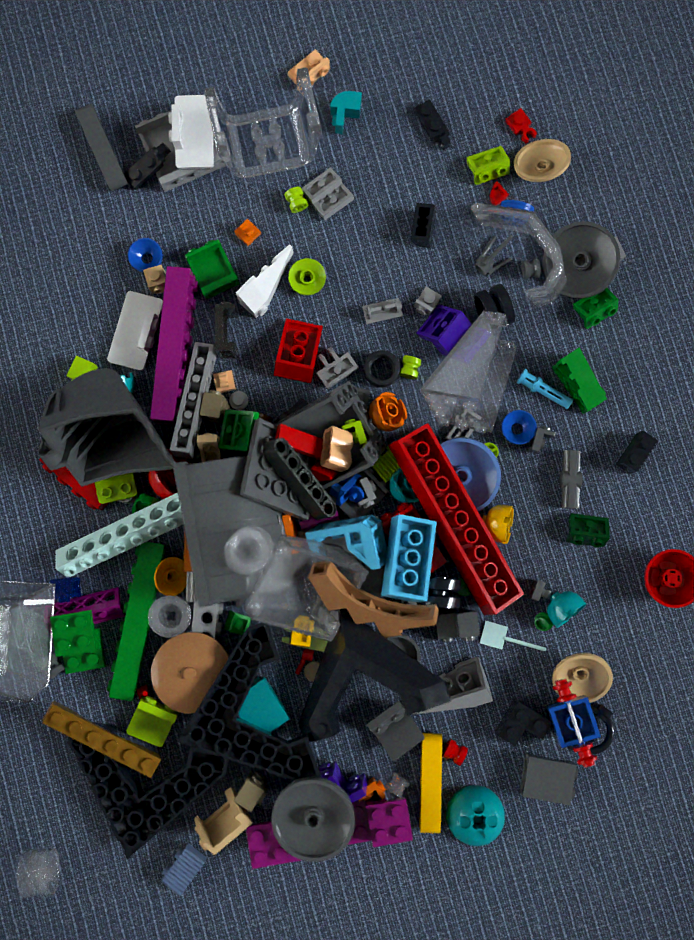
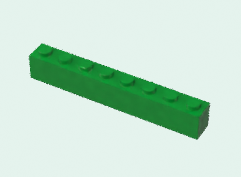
(136, 623)

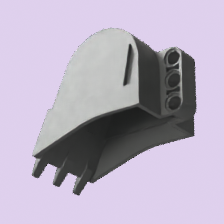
(99, 430)

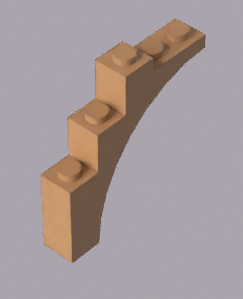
(364, 607)

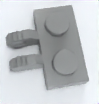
(337, 370)

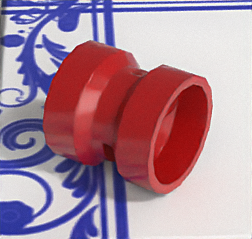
(452, 751)

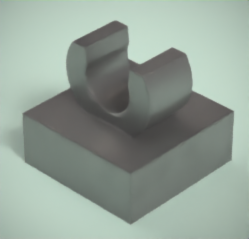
(538, 591)

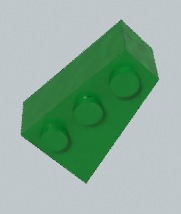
(579, 380)

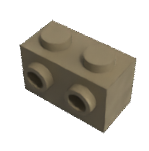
(214, 407)
(252, 791)

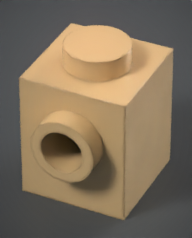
(155, 278)

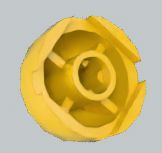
(499, 522)

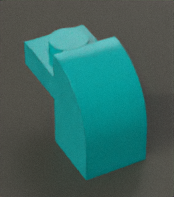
(345, 105)

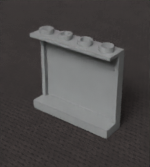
(155, 132)

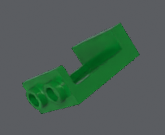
(212, 269)

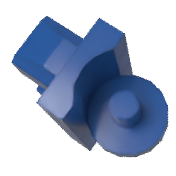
(347, 489)

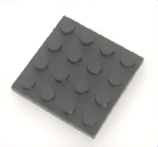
(261, 479)

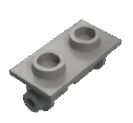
(382, 311)

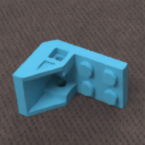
(369, 538)

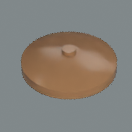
(187, 669)

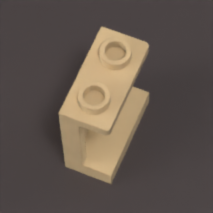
(223, 824)

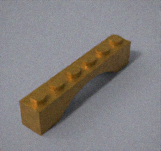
(122, 750)

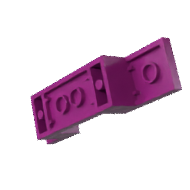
(375, 821)

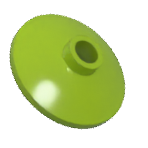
(304, 268)

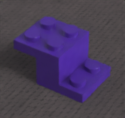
(444, 328)
(355, 786)

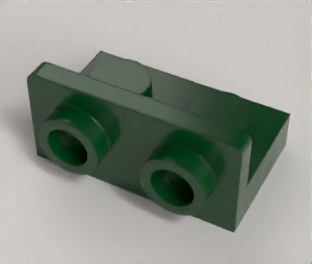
(588, 530)

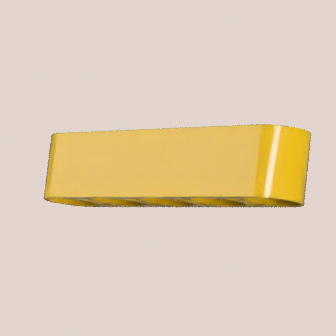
(430, 783)

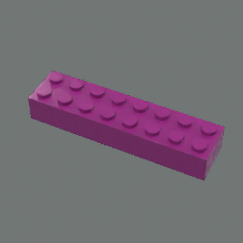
(173, 344)

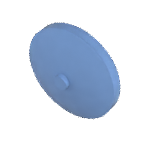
(475, 467)

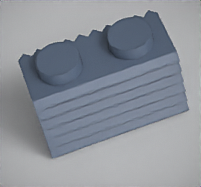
(184, 869)

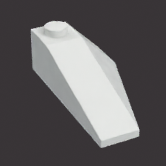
(258, 291)

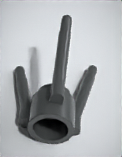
(485, 264)

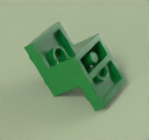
(237, 431)
(78, 641)

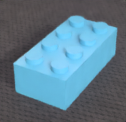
(408, 558)

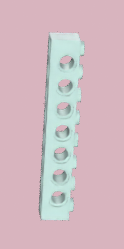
(119, 536)

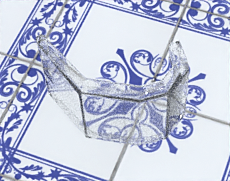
(528, 223)

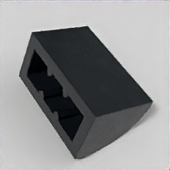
(423, 225)

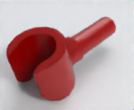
(307, 655)
(143, 691)

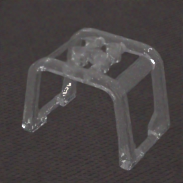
(306, 149)

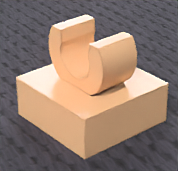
(224, 381)

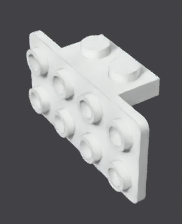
(191, 132)
(135, 330)

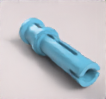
(534, 386)

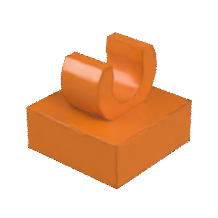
(247, 232)

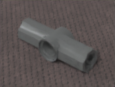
(570, 479)

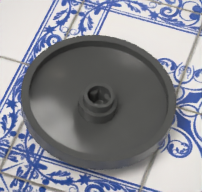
(589, 258)
(313, 819)

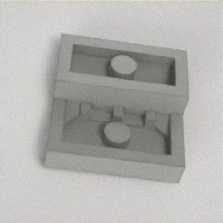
(327, 193)

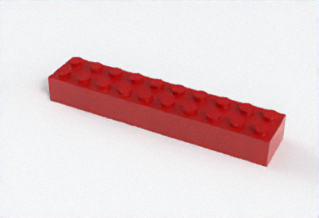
(456, 520)

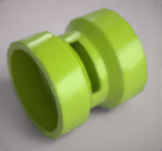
(296, 200)
(410, 367)

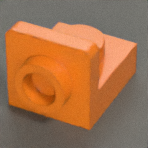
(373, 785)

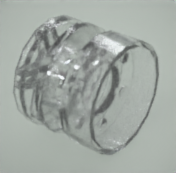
(258, 545)
(159, 612)

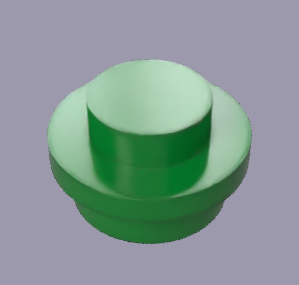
(543, 622)

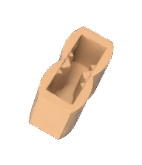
(336, 449)

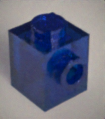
(66, 588)

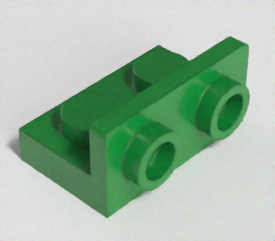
(596, 308)

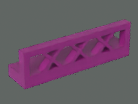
(101, 609)

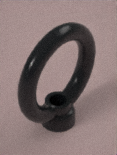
(604, 714)

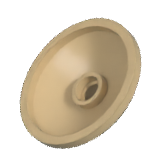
(542, 160)
(592, 681)

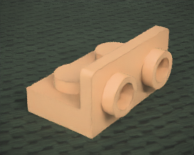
(316, 66)

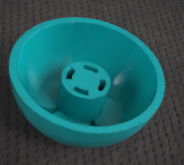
(467, 808)

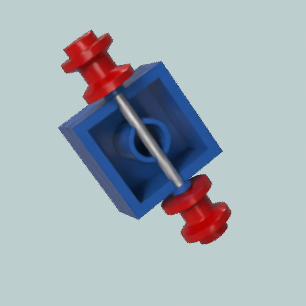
(574, 722)

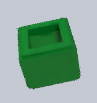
(237, 622)

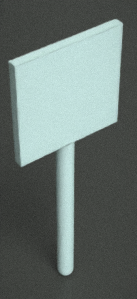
(495, 635)

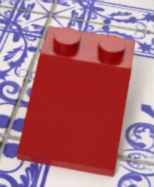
(298, 350)

